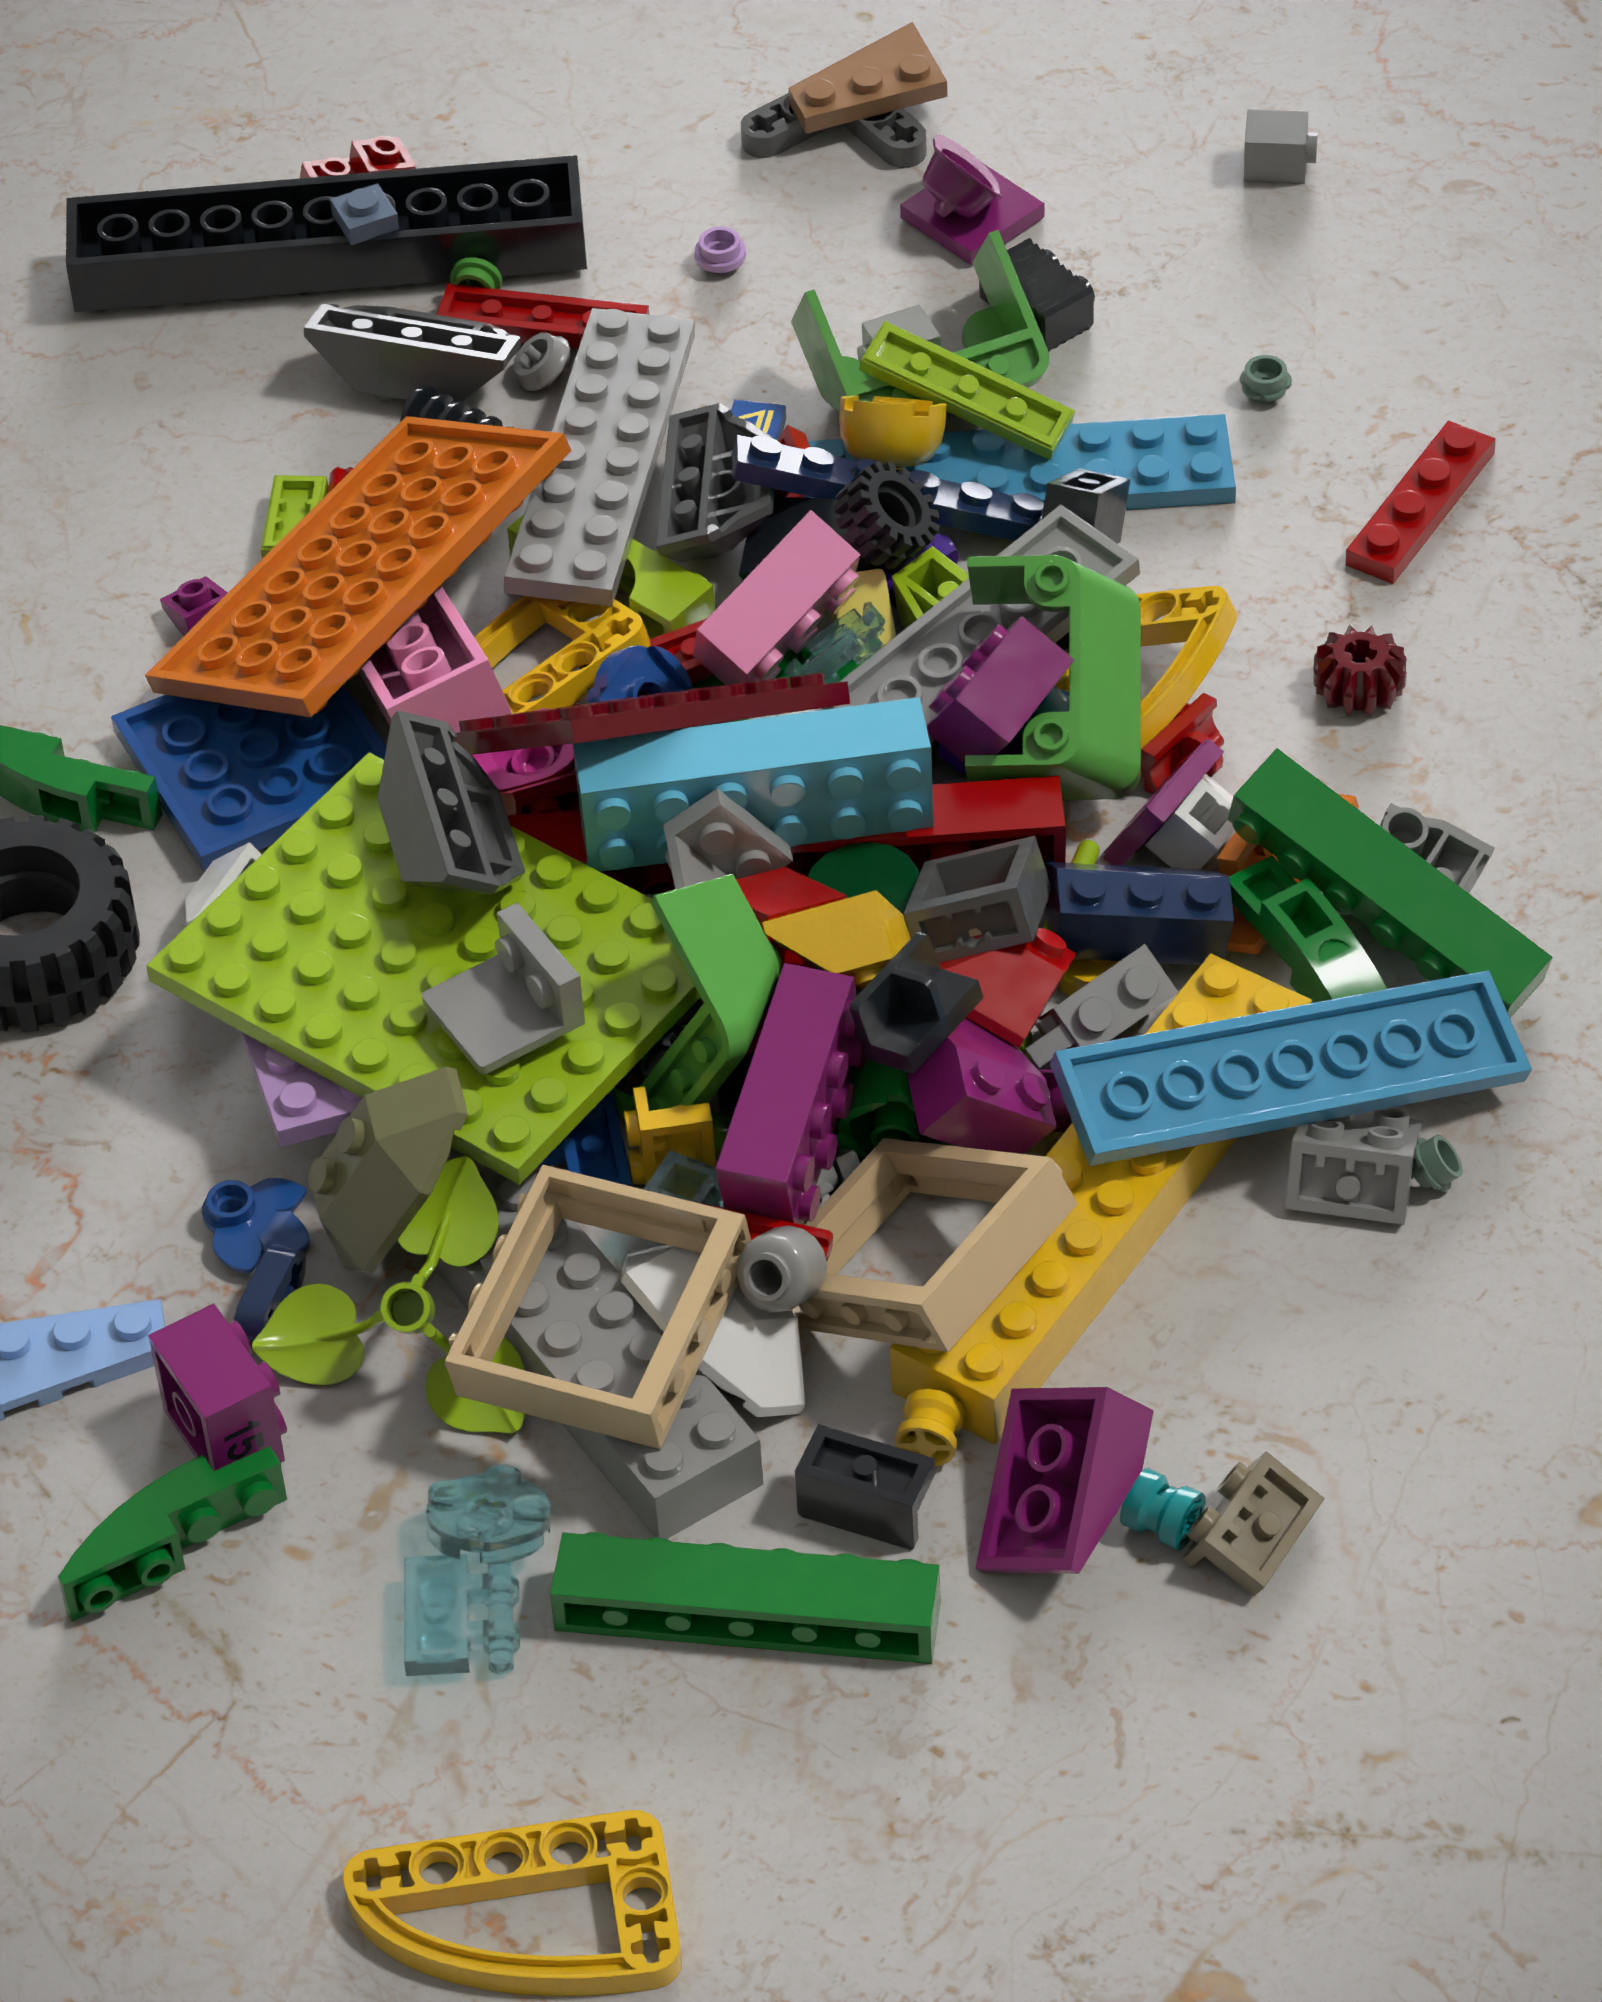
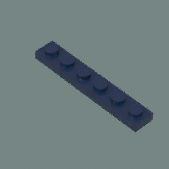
(823, 475)

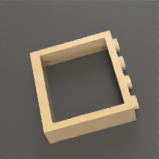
(1028, 1209)
(516, 1257)

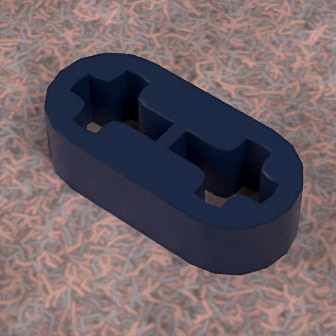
(275, 1277)

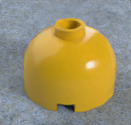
(892, 429)

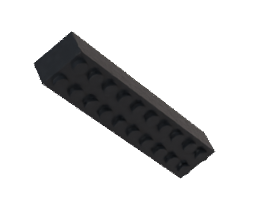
(286, 241)

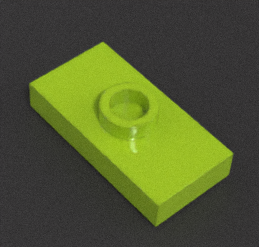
(289, 503)

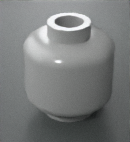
(781, 1268)

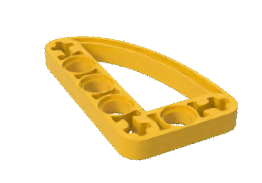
(1195, 616)
(592, 644)
(537, 1873)

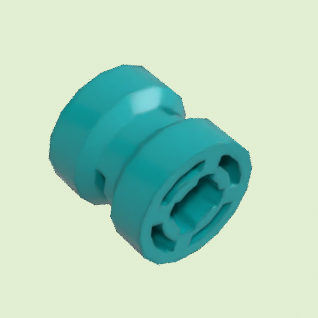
(1162, 1508)

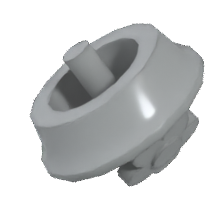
(541, 361)

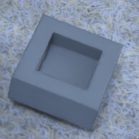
(364, 214)

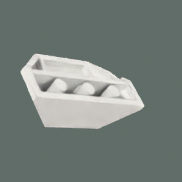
(752, 1349)

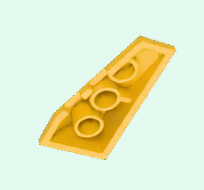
(844, 936)

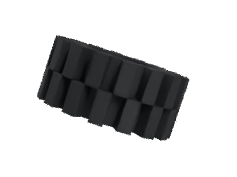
(886, 515)

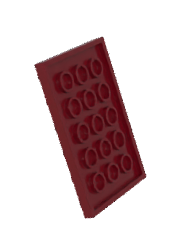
(649, 713)

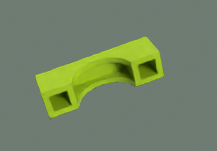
(658, 588)

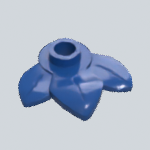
(256, 1220)

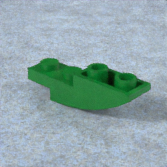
(50, 785)
(1304, 932)
(146, 1534)

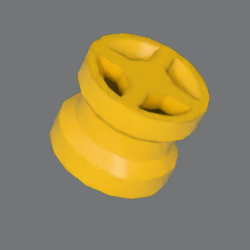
(931, 1424)

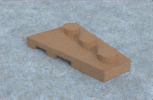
(870, 82)

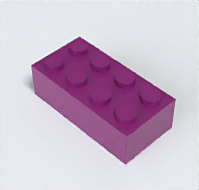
(792, 1098)

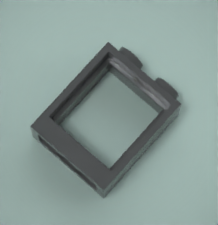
(984, 889)

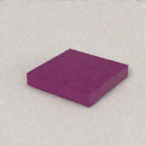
(964, 235)
(1162, 803)

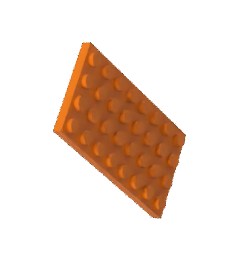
(358, 565)

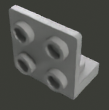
(720, 840)
(511, 999)
(1354, 1166)

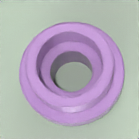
(720, 250)

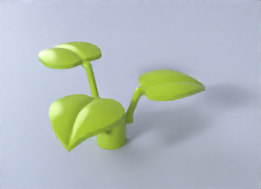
(315, 1328)

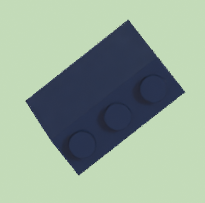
(1119, 908)

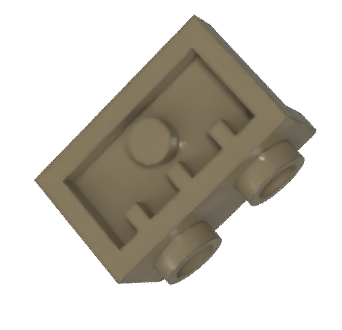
(1254, 1523)

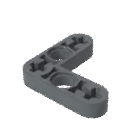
(775, 129)

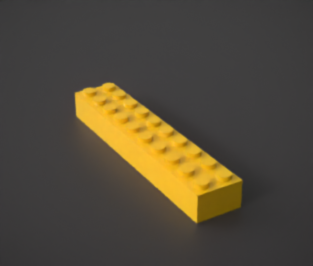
(1095, 1248)

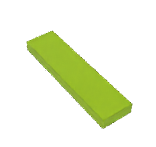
(967, 390)

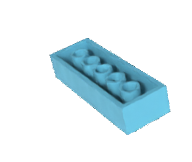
(796, 773)

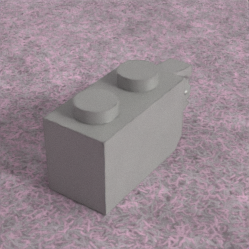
(1103, 1007)

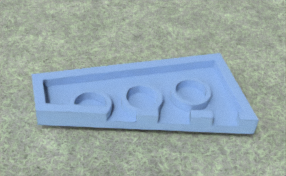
(68, 1349)

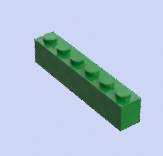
(1382, 881)
(746, 1597)

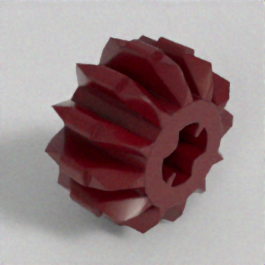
(1359, 670)

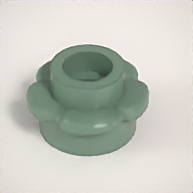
(1265, 379)
(1436, 1163)

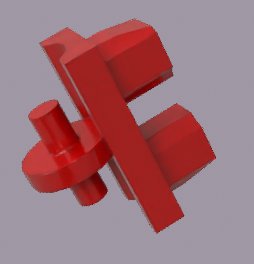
(1178, 740)

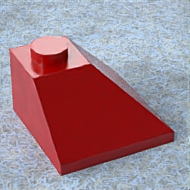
(1015, 983)

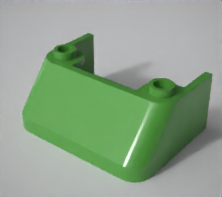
(997, 338)
(1099, 738)
(736, 979)

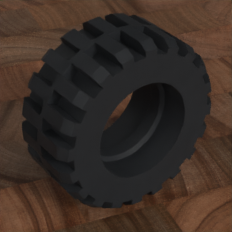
(84, 953)

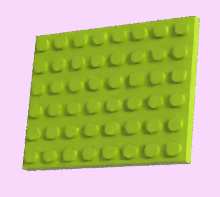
(333, 952)

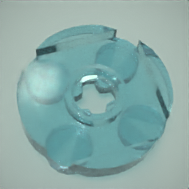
(843, 640)
(488, 1515)

